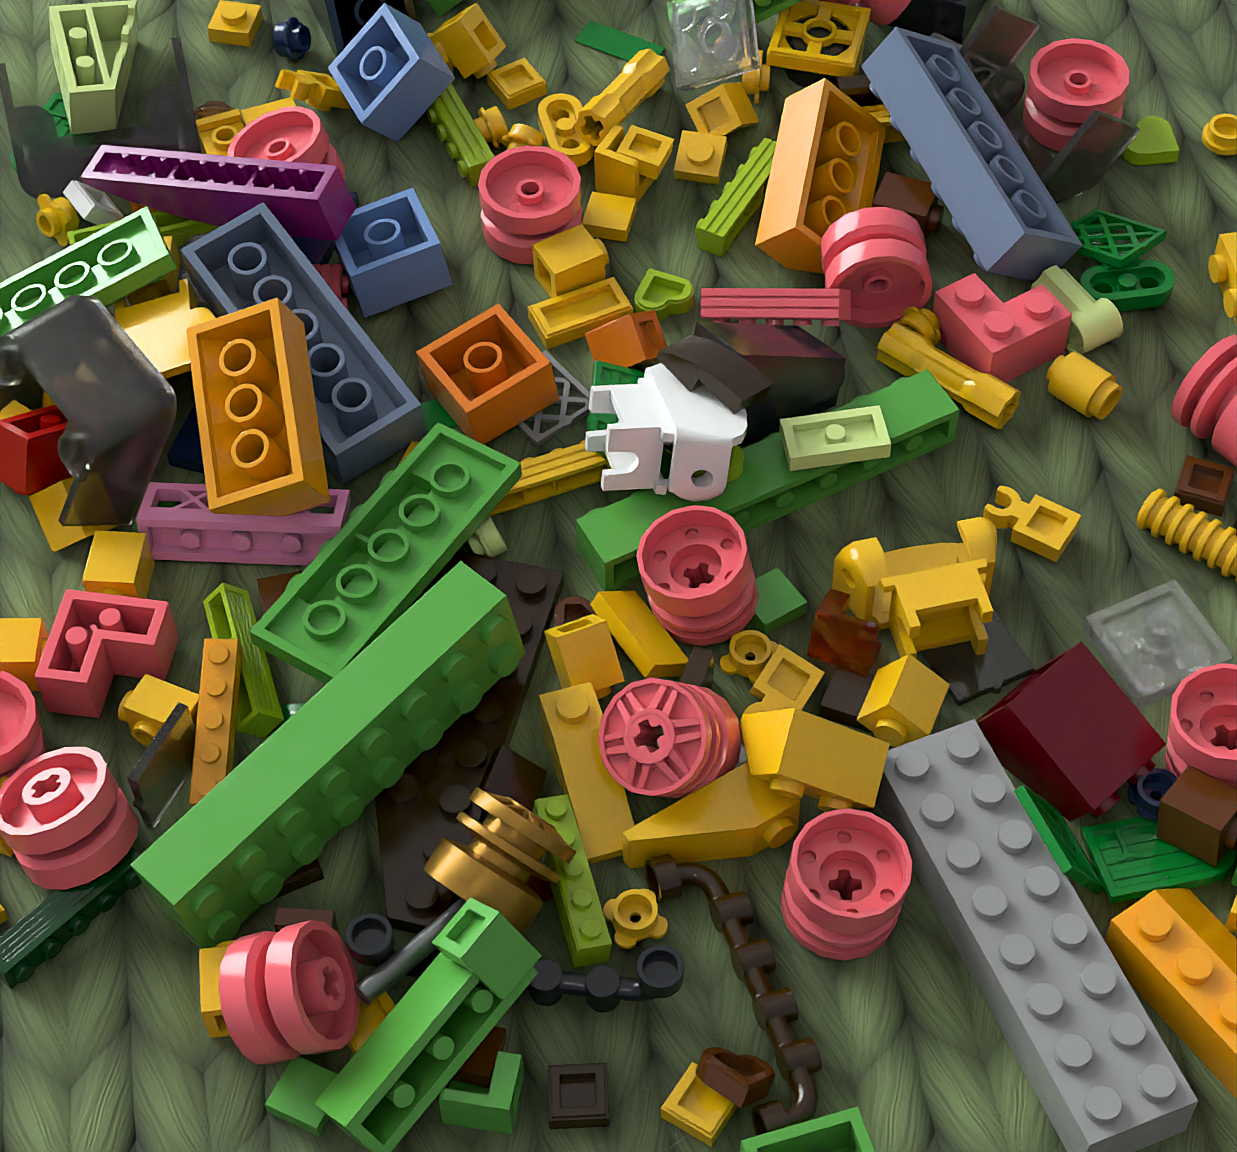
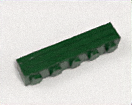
(59, 918)

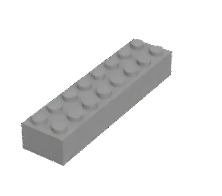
(1032, 947)

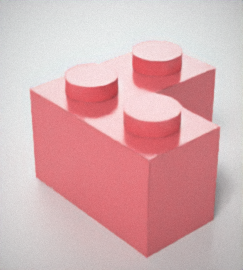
(999, 335)
(100, 639)

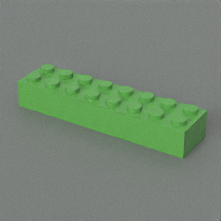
(332, 758)

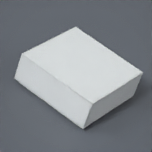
(92, 203)

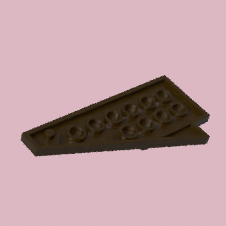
(438, 783)

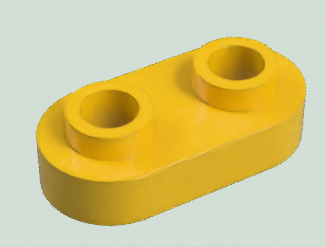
(556, 122)

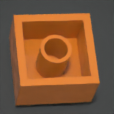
(488, 375)

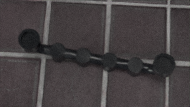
(658, 970)

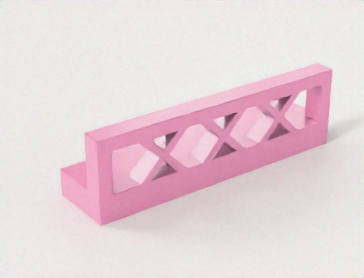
(199, 535)

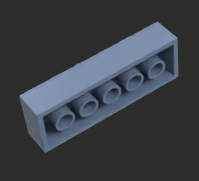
(969, 156)
(358, 395)

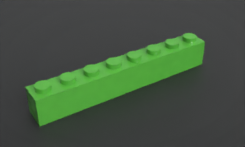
(917, 421)

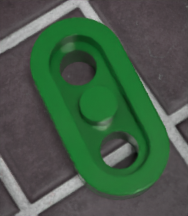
(1131, 287)

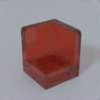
(842, 637)

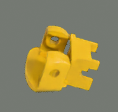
(161, 326)
(923, 591)

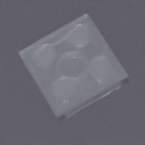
(712, 40)
(1155, 641)

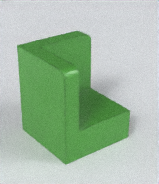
(487, 947)
(484, 1107)

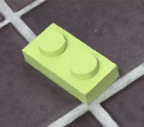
(834, 438)

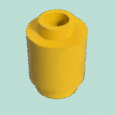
(1083, 385)

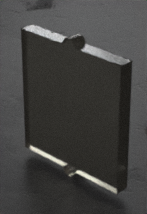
(978, 675)
(164, 766)

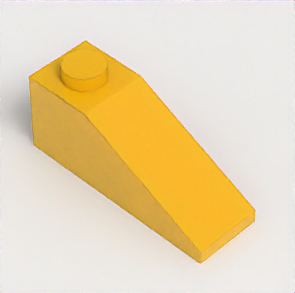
(599, 803)
(717, 822)

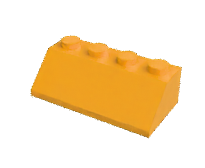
(819, 172)
(257, 412)
(1185, 971)

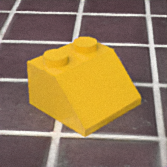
(814, 758)

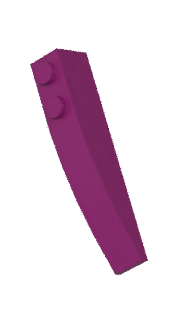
(217, 188)

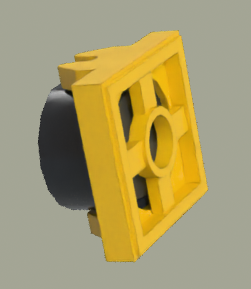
(819, 41)

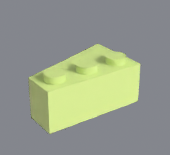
(93, 60)

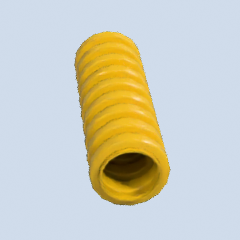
(1190, 531)

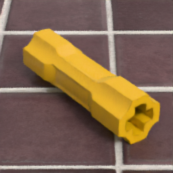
(637, 82)
(976, 391)

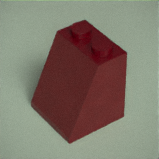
(1071, 734)

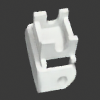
(665, 413)

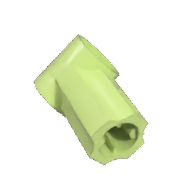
(1092, 320)

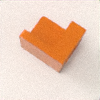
(628, 340)

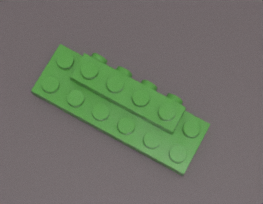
(99, 266)
(386, 553)

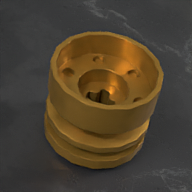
(500, 858)

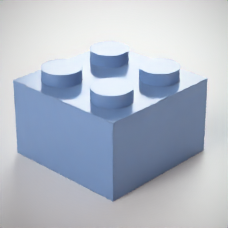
(391, 73)
(391, 253)

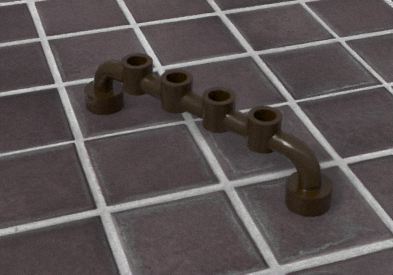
(751, 963)

